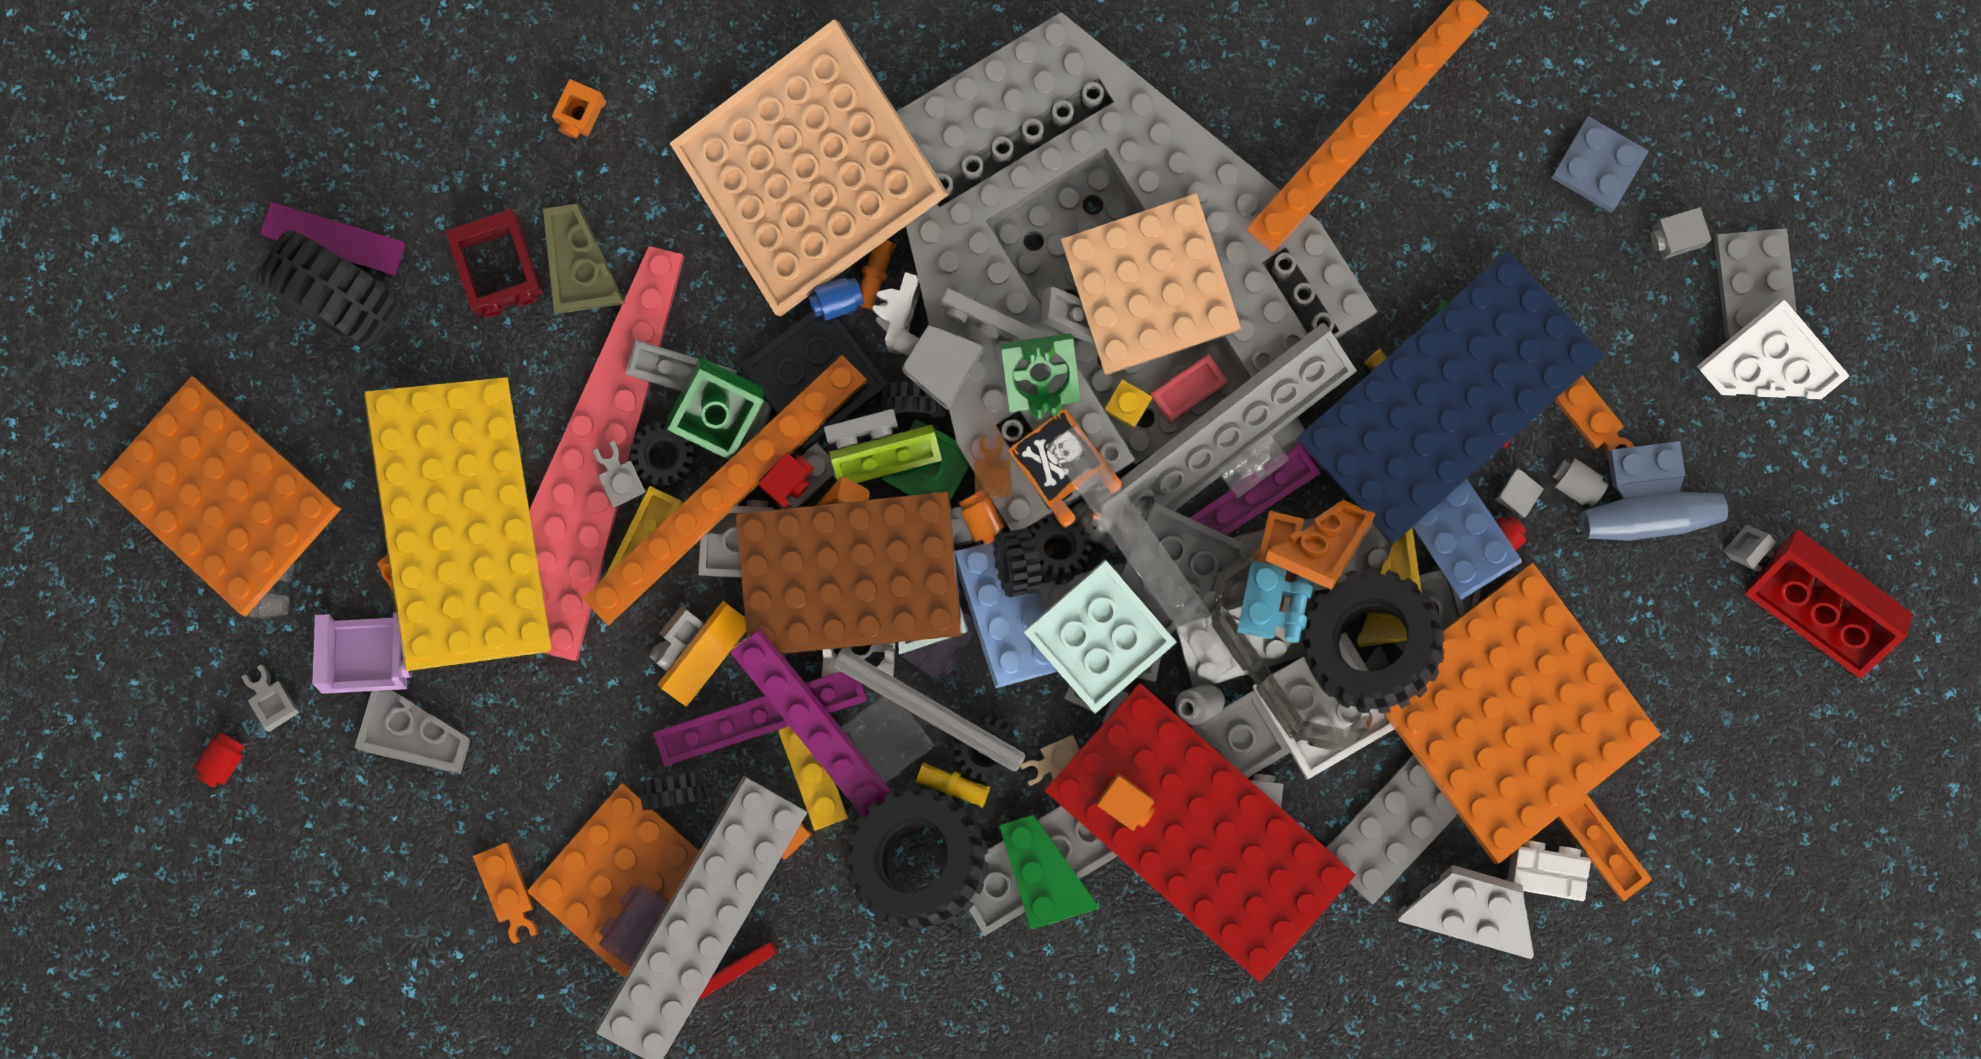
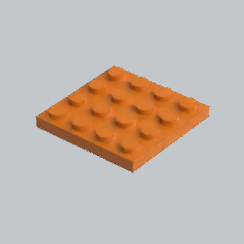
(604, 859)

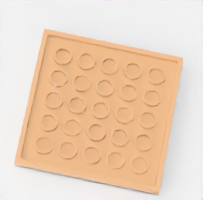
(808, 168)

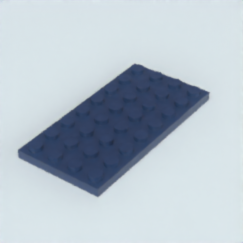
(1450, 397)

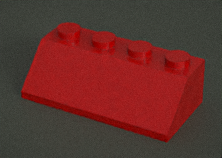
(1830, 604)

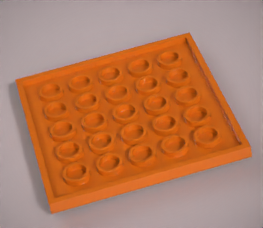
(1520, 715)

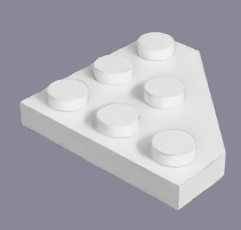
(1774, 359)

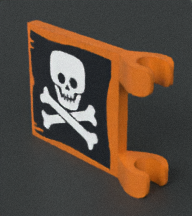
(1043, 469)

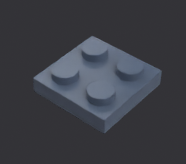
(1599, 164)

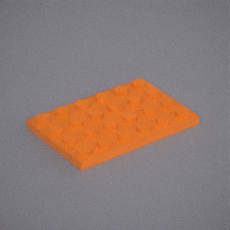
(219, 495)

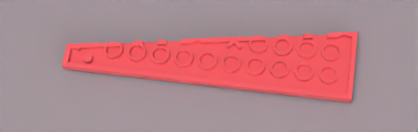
(571, 508)

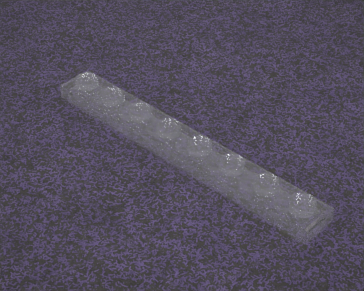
(1141, 549)

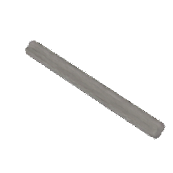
(928, 710)

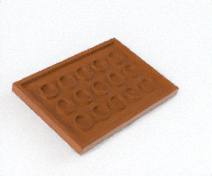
(851, 573)

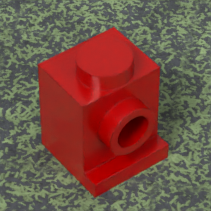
(787, 480)

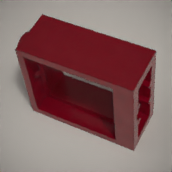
(480, 232)

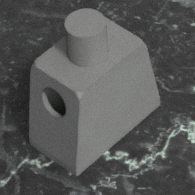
(938, 361)

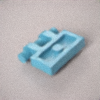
(1263, 598)

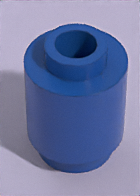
(836, 298)

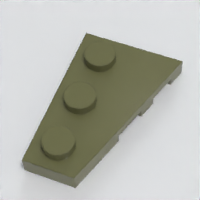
(576, 263)

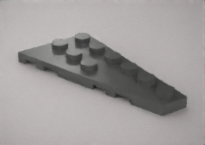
(1195, 550)

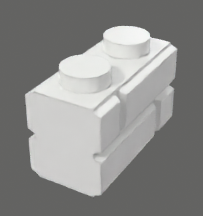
(1550, 872)

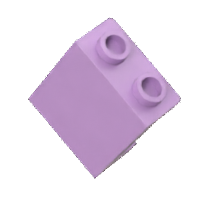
(358, 655)

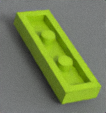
(886, 455)

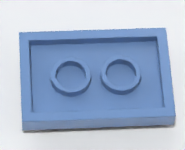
(1466, 541)

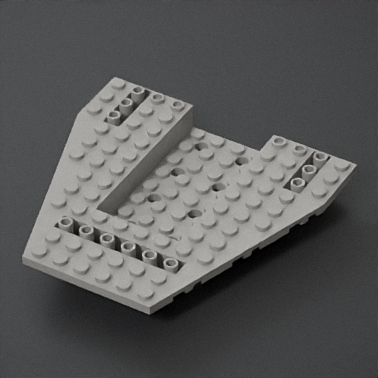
(1019, 156)

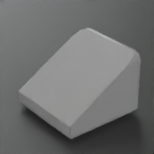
(1519, 493)

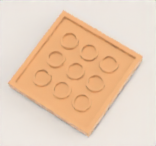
(1151, 284)

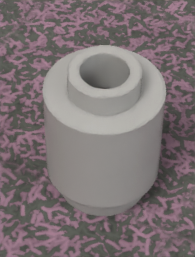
(1579, 482)
(1199, 704)

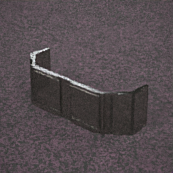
(1267, 686)

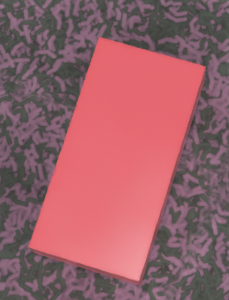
(1189, 388)

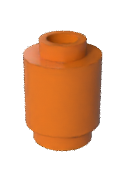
(981, 518)

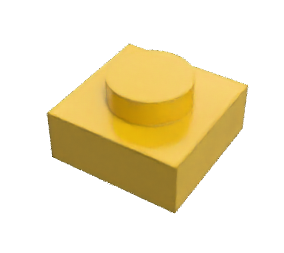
(1128, 404)

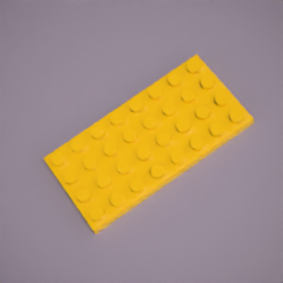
(456, 523)

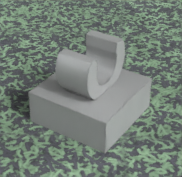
(1750, 547)

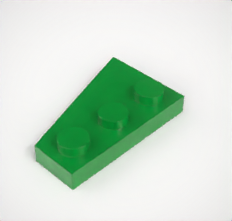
(1043, 875)

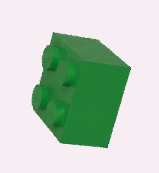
(715, 408)

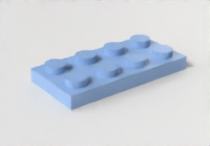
(1001, 619)

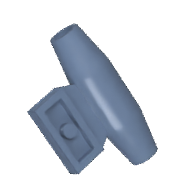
(1651, 497)

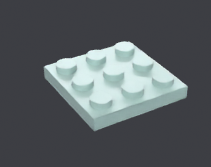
(1099, 636)

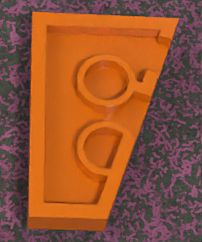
(1325, 546)

